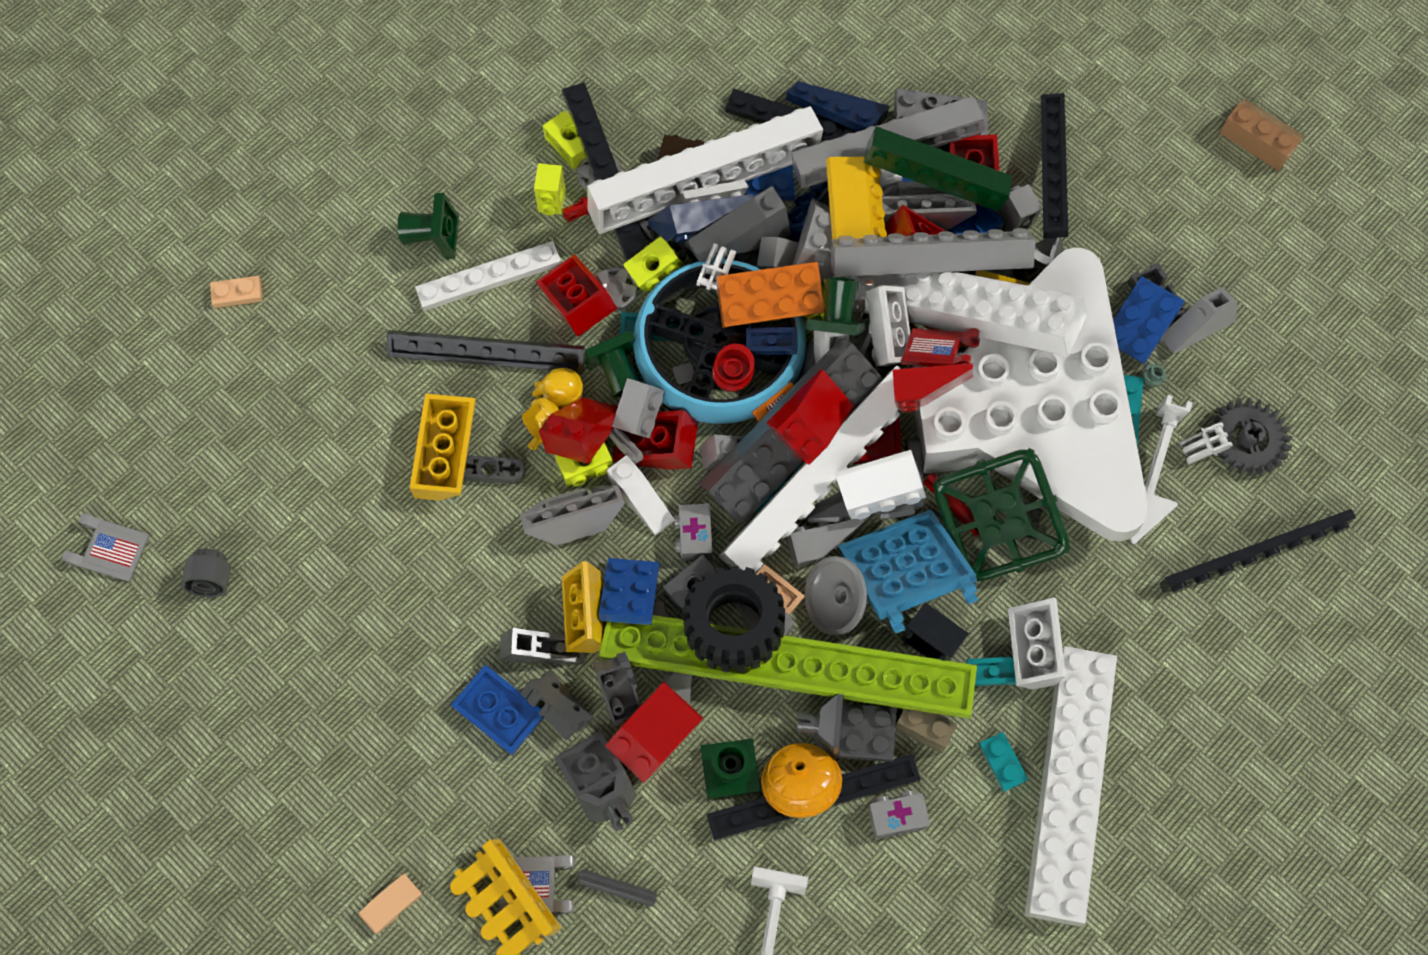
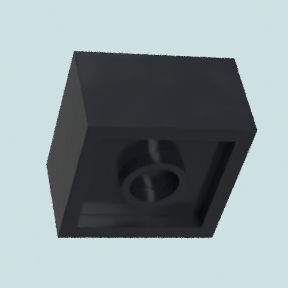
(934, 634)

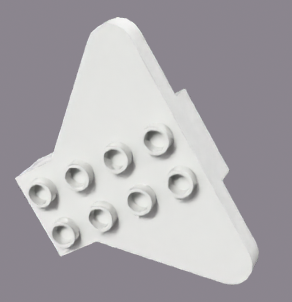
(1054, 403)

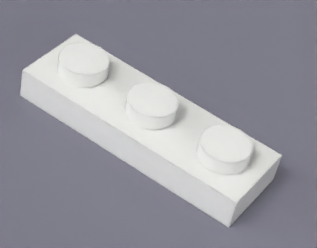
(717, 191)

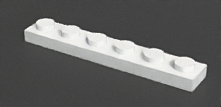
(488, 276)

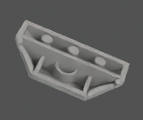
(934, 205)
(816, 239)
(573, 514)

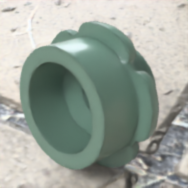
(1154, 375)

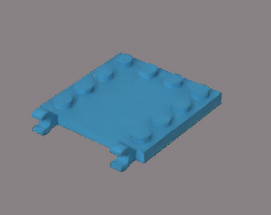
(909, 566)

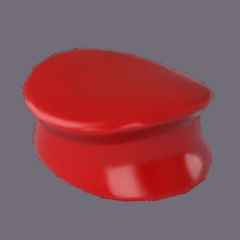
(733, 367)

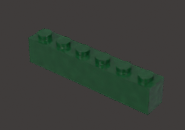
(938, 169)

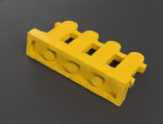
(511, 879)

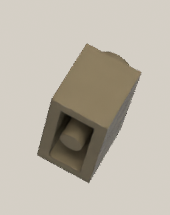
(926, 728)

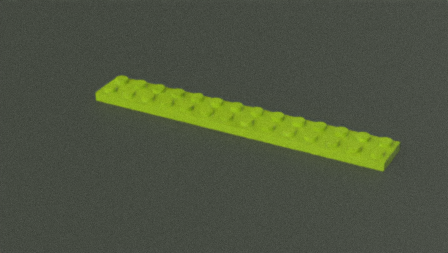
(808, 668)

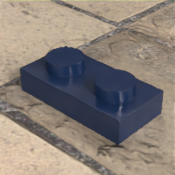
(772, 340)

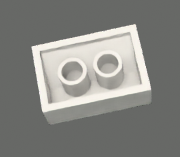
(888, 324)
(880, 485)
(1037, 644)

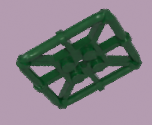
(1008, 500)

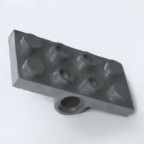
(909, 102)

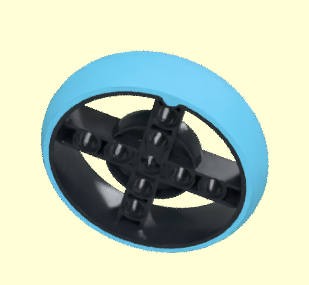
(697, 400)

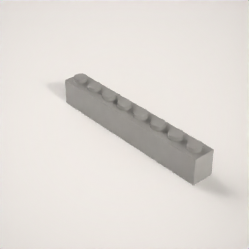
(931, 127)
(932, 252)

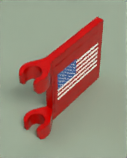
(938, 347)

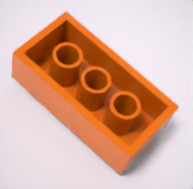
(770, 294)

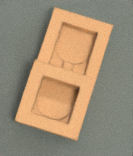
(389, 904)

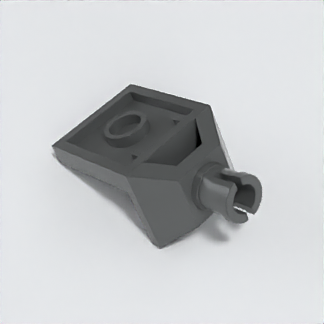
(1045, 253)
(853, 730)
(598, 781)

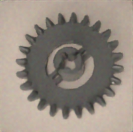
(1254, 425)

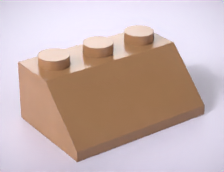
(1261, 134)

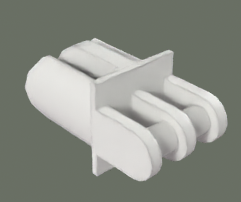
(715, 270)
(1201, 445)

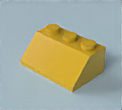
(581, 606)

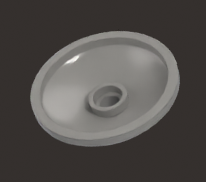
(835, 595)

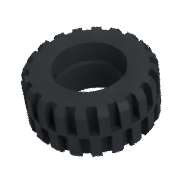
(734, 587)

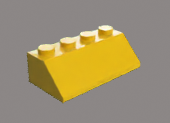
(855, 198)
(442, 447)

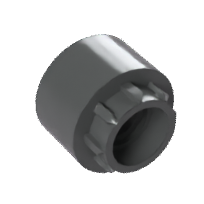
(206, 573)

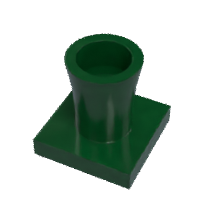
(438, 226)
(838, 311)
(614, 361)
(727, 782)

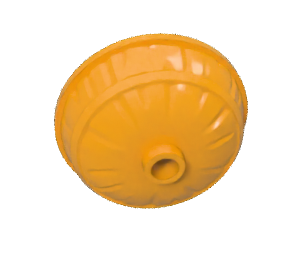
(802, 791)

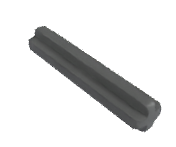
(617, 888)

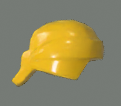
(560, 386)
(536, 417)

